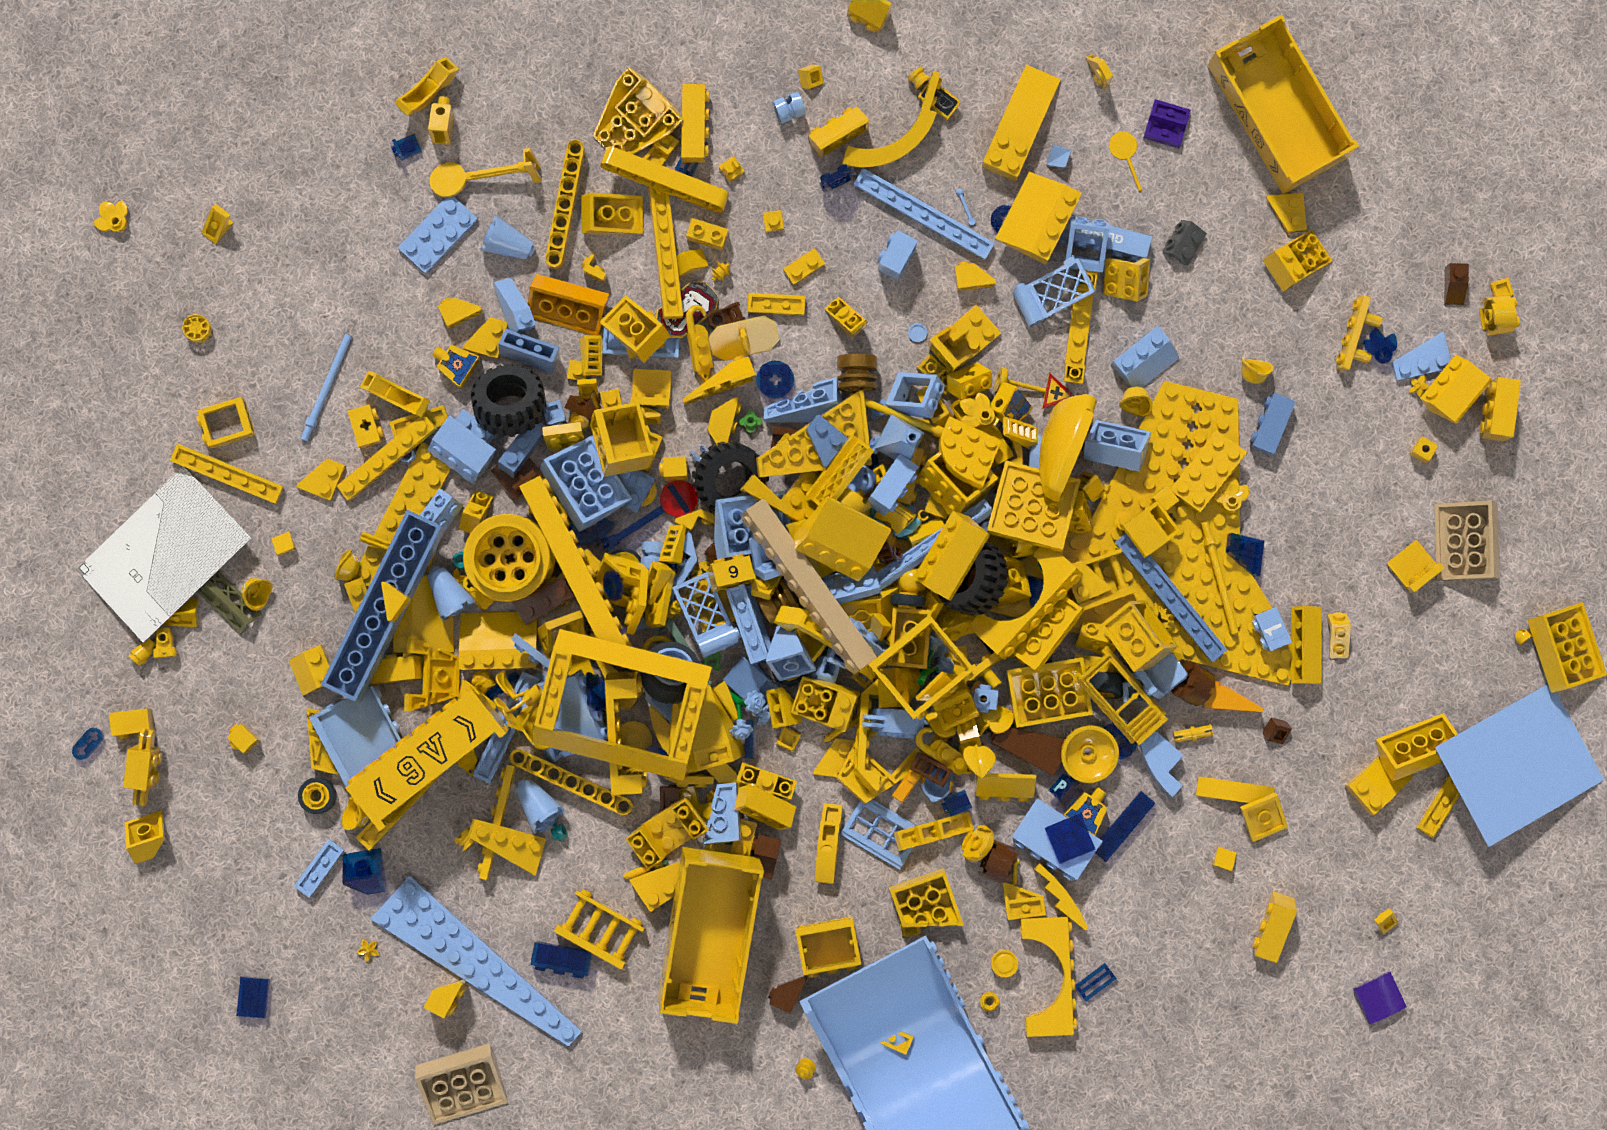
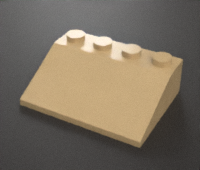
(1467, 540)
(461, 1084)

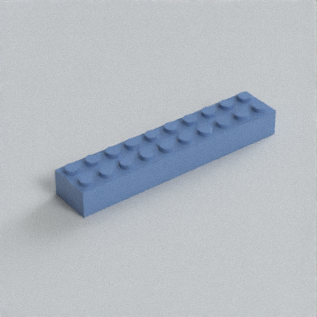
(369, 630)

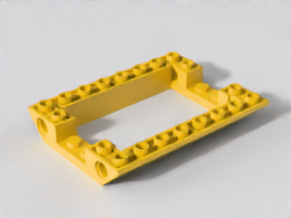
(657, 664)

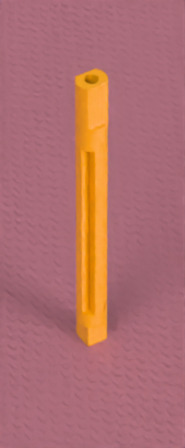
(912, 778)

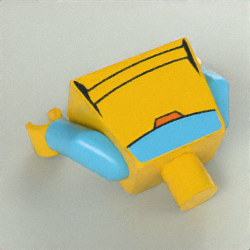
(900, 520)

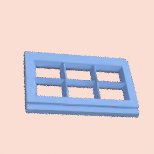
(871, 846)

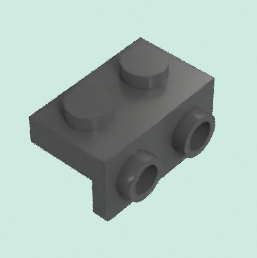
(1184, 241)

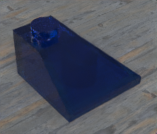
(364, 871)

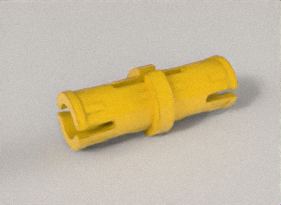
(1193, 733)

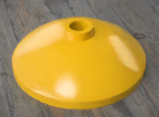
(1098, 762)

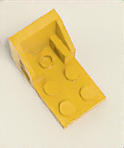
(980, 335)
(635, 586)
(548, 633)

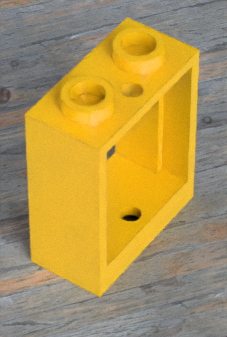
(248, 429)

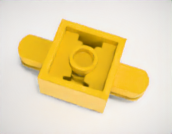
(142, 767)

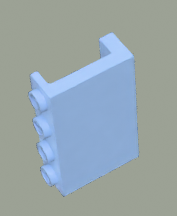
(750, 623)
(574, 712)
(1032, 834)

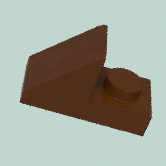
(581, 407)

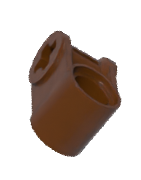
(727, 315)
(891, 549)

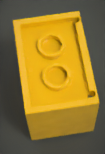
(622, 439)
(948, 489)
(1139, 635)
(828, 946)

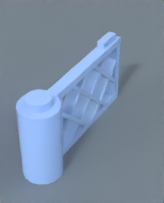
(1031, 303)
(716, 638)

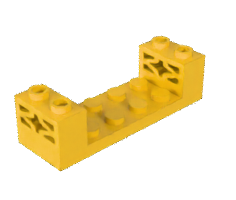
(619, 686)

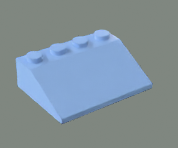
(580, 484)
(730, 533)

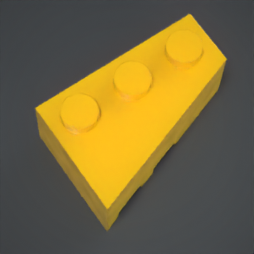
(399, 669)
(1275, 927)

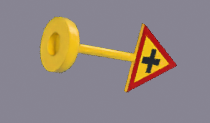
(1054, 390)

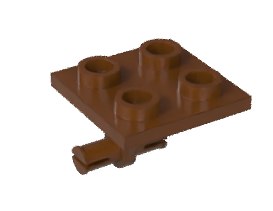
(526, 473)

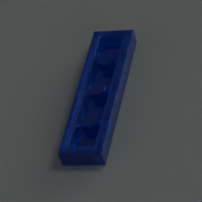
(1124, 825)

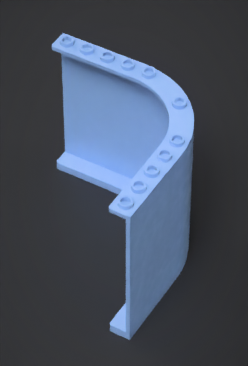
(943, 1076)

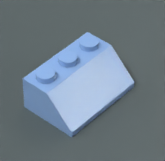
(1146, 359)
(1117, 445)
(461, 450)

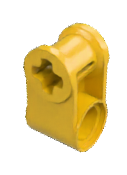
(481, 600)

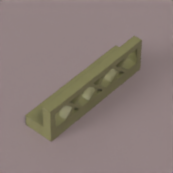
(221, 602)

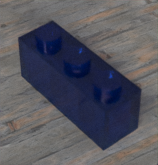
(561, 959)

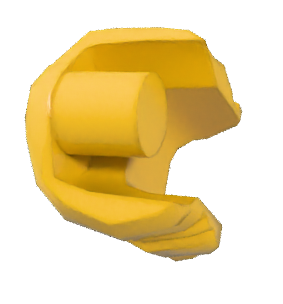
(483, 681)

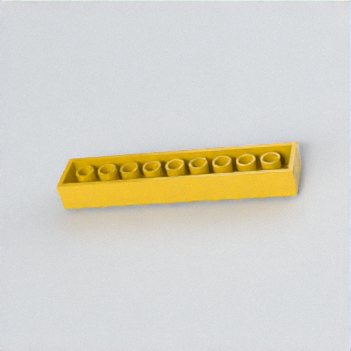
(572, 561)

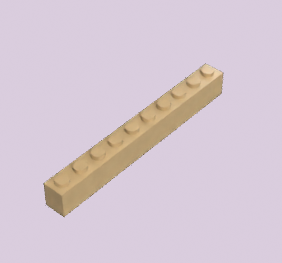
(808, 586)

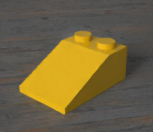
(611, 214)
(635, 328)
(1374, 787)

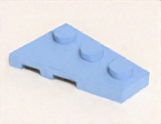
(1424, 359)
(724, 819)

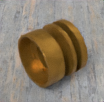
(856, 371)
(780, 598)

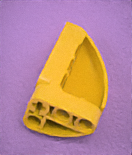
(1063, 441)

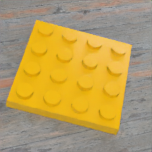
(1026, 513)

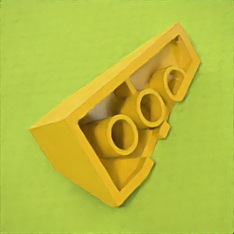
(731, 376)

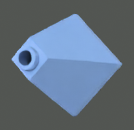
(899, 438)
(788, 655)

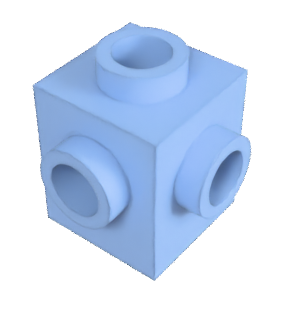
(992, 698)

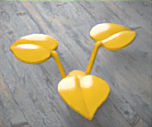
(530, 697)
(978, 759)

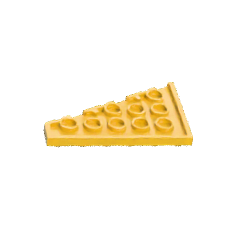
(797, 452)

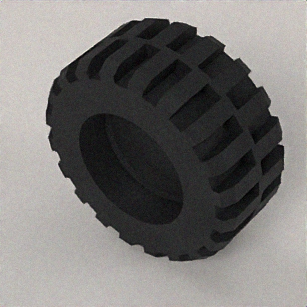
(504, 382)
(713, 461)
(986, 586)

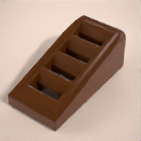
(942, 782)

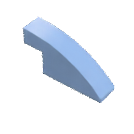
(1160, 759)

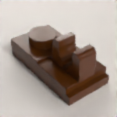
(668, 795)

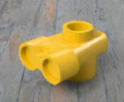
(164, 648)

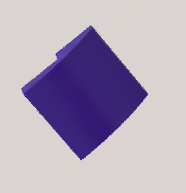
(1167, 123)
(1379, 998)

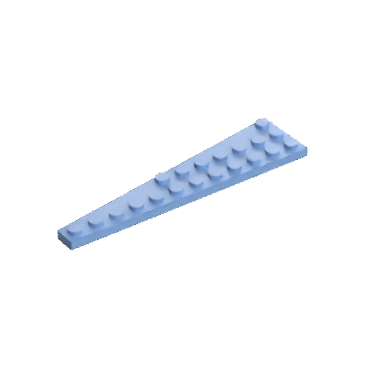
(440, 935)

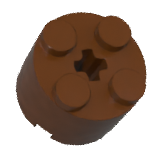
(1197, 686)
(998, 862)

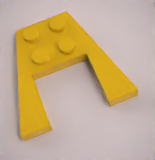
(794, 502)
(855, 786)

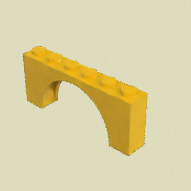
(1007, 635)
(1058, 1017)

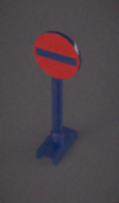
(675, 499)

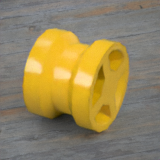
(919, 78)

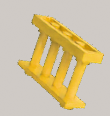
(1123, 588)
(599, 948)

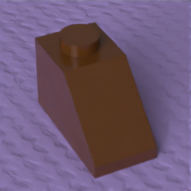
(1456, 283)
(787, 993)

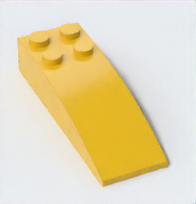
(1020, 123)

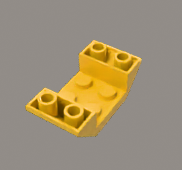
(863, 608)
(666, 832)

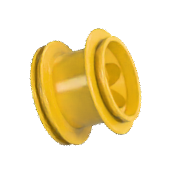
(482, 543)

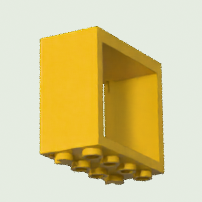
(900, 644)

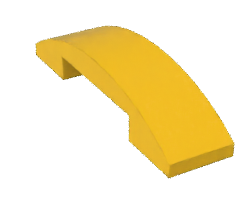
(1231, 790)

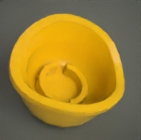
(1255, 370)
(1136, 401)
(347, 567)
(910, 584)
(256, 593)
(353, 815)

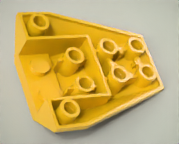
(635, 115)
(712, 740)

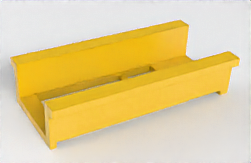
(1143, 724)

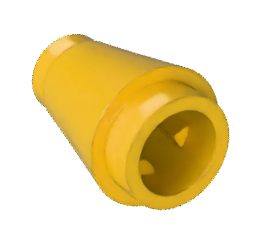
(142, 652)

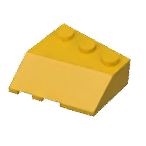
(926, 901)

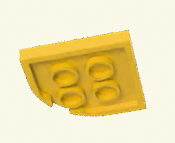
(967, 451)

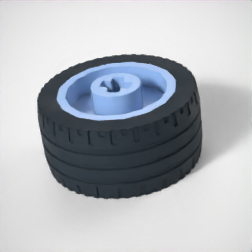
(665, 689)

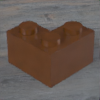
(767, 850)

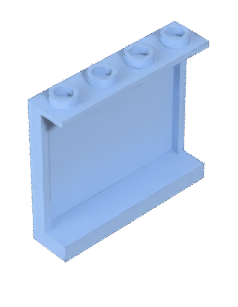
(356, 732)

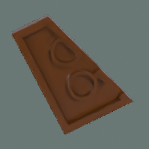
(543, 600)

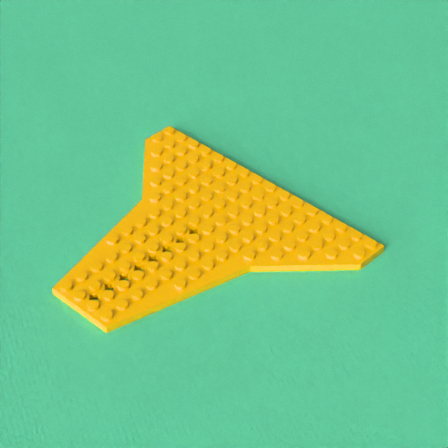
(1184, 556)

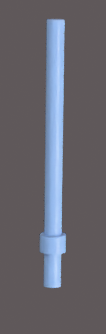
(311, 421)

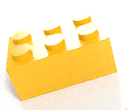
(1500, 409)

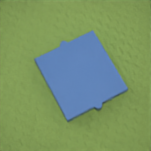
(745, 678)

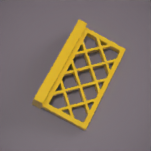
(840, 470)

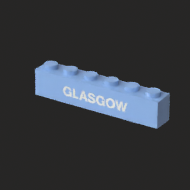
(1119, 242)

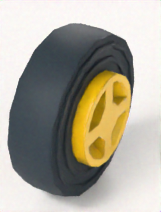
(907, 600)

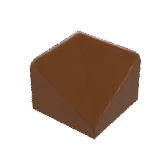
(1277, 730)

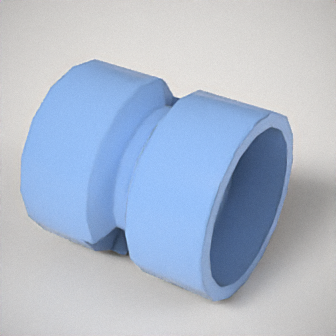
(789, 107)
(651, 552)

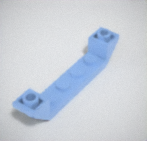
(687, 567)

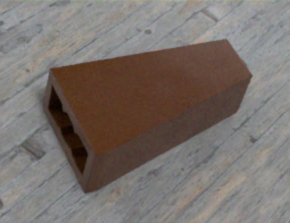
(1032, 747)

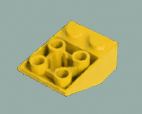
(1297, 260)
(825, 703)

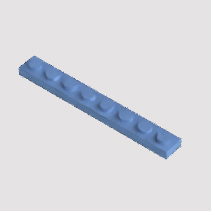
(1172, 599)

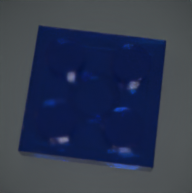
(1070, 838)

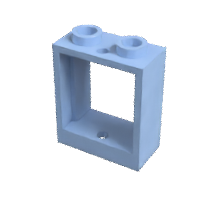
(1098, 225)
(901, 389)

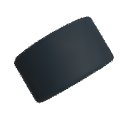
(1108, 684)

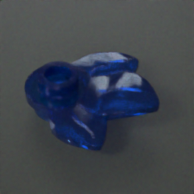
(1379, 344)

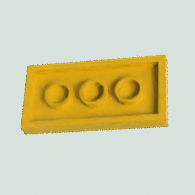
(1208, 471)
(1048, 635)

